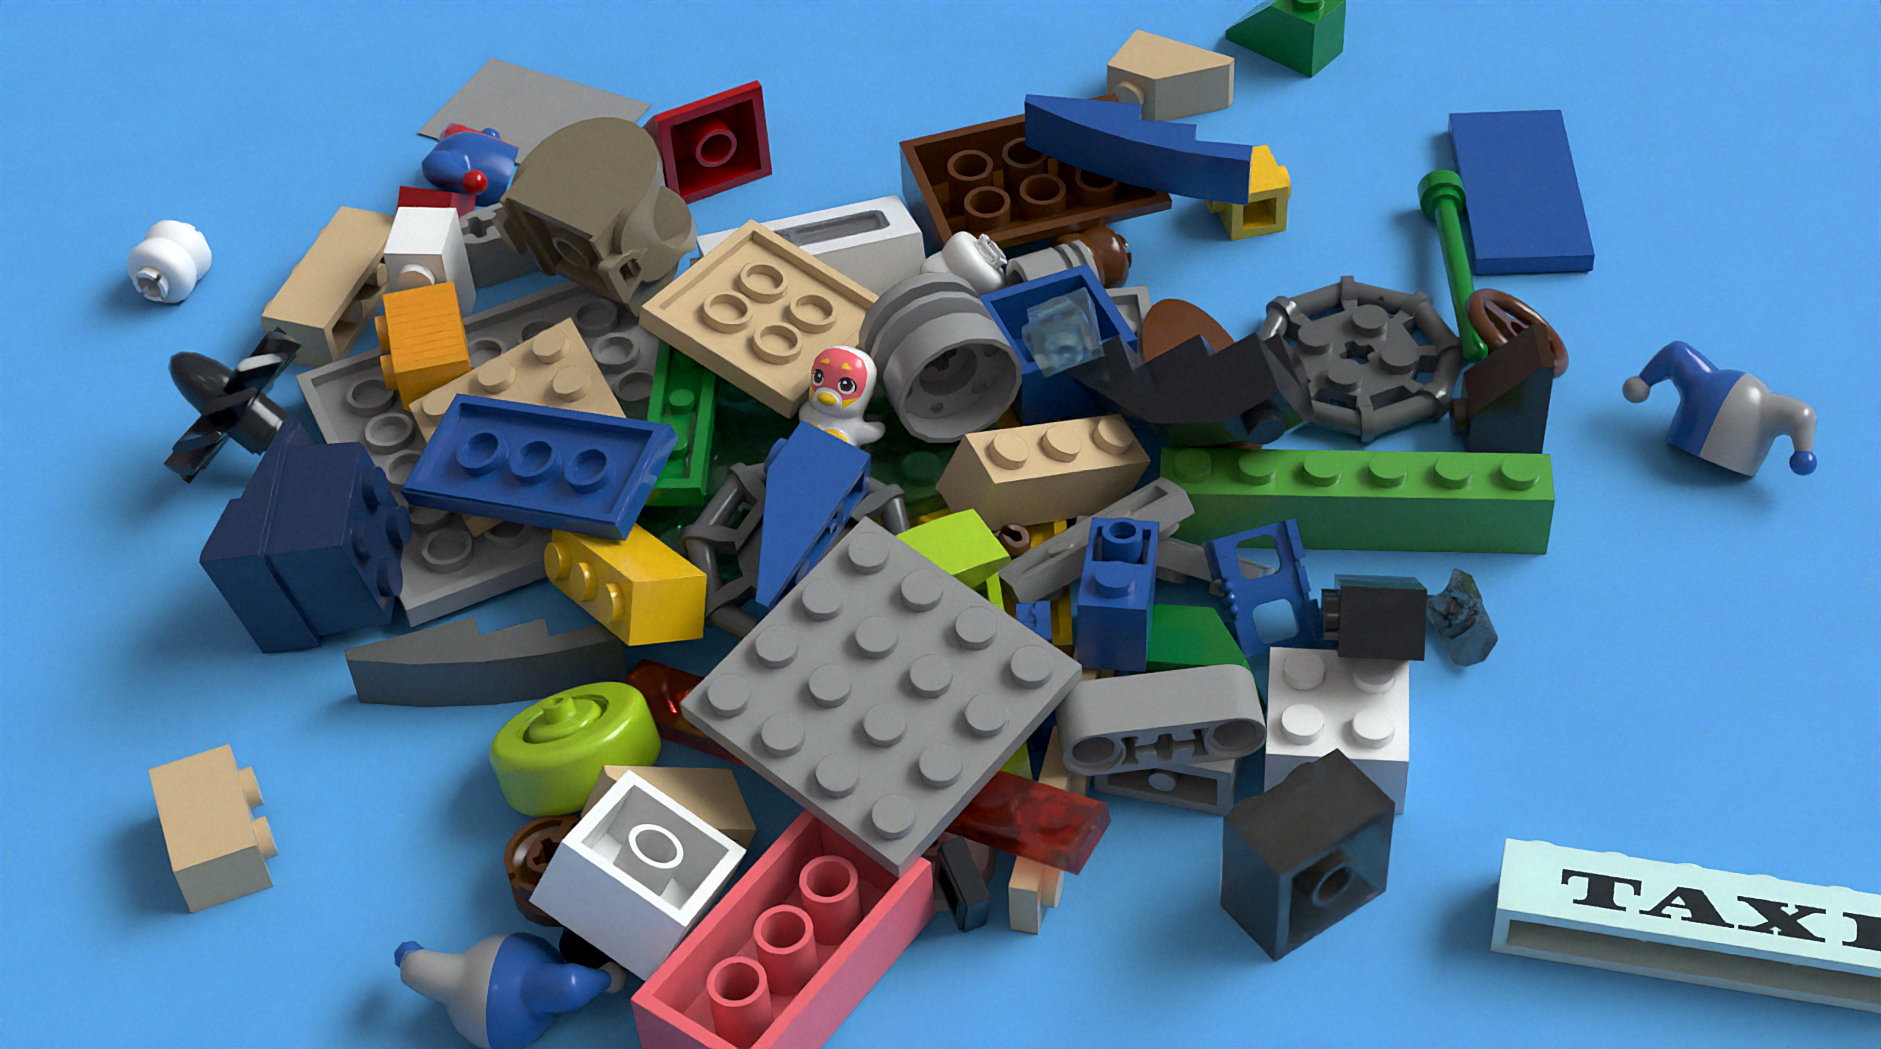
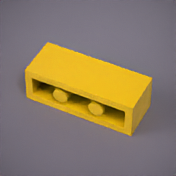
(630, 585)

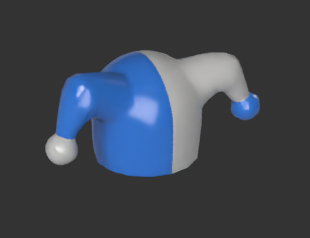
(1726, 412)
(505, 986)

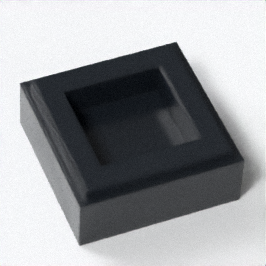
(962, 884)

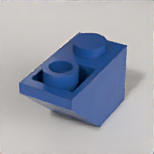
(1117, 594)

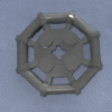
(1382, 391)
(710, 537)

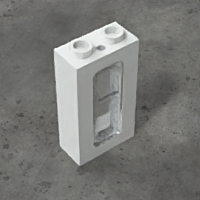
(865, 241)

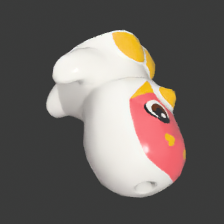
(839, 395)

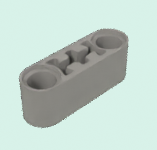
(1160, 720)

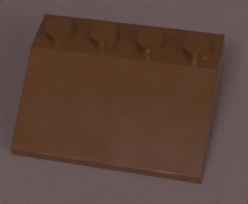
(998, 187)

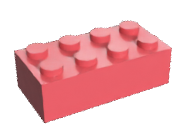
(786, 948)

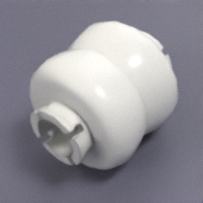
(970, 260)
(169, 261)

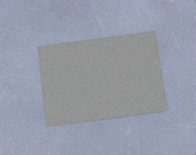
(527, 105)

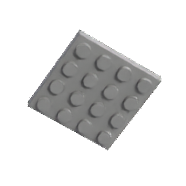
(881, 695)

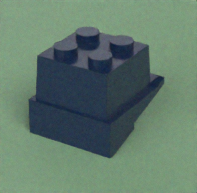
(309, 543)

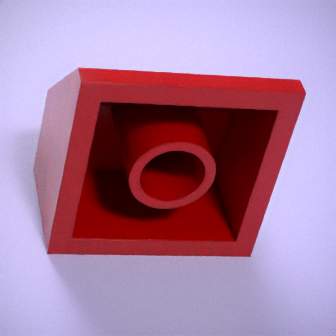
(713, 142)

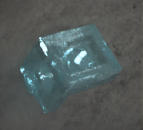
(1063, 332)

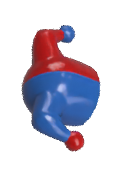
(470, 163)

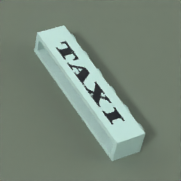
(1689, 924)

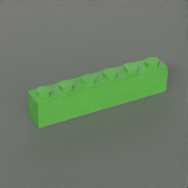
(1368, 498)

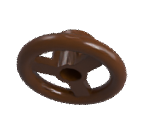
(1488, 317)

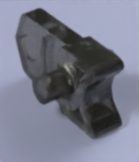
(1462, 620)

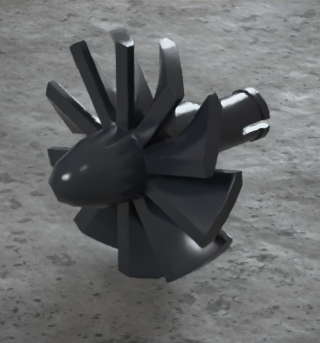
(229, 402)

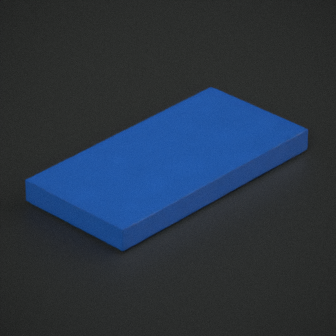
(1520, 192)
(540, 466)

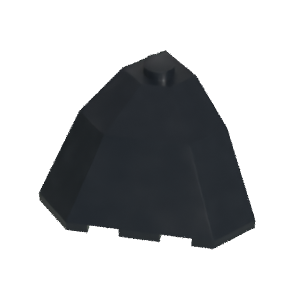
(1202, 396)

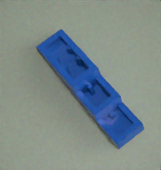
(1143, 153)

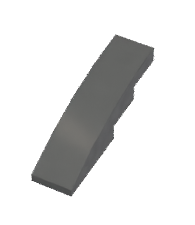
(463, 668)

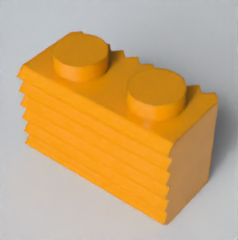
(424, 338)

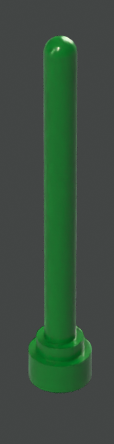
(1442, 199)

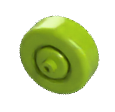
(559, 745)

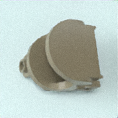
(597, 211)

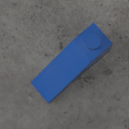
(808, 500)

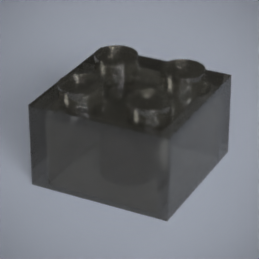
(1305, 853)

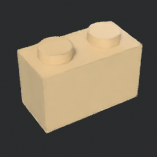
(211, 827)

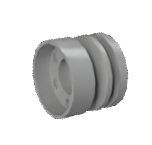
(940, 357)

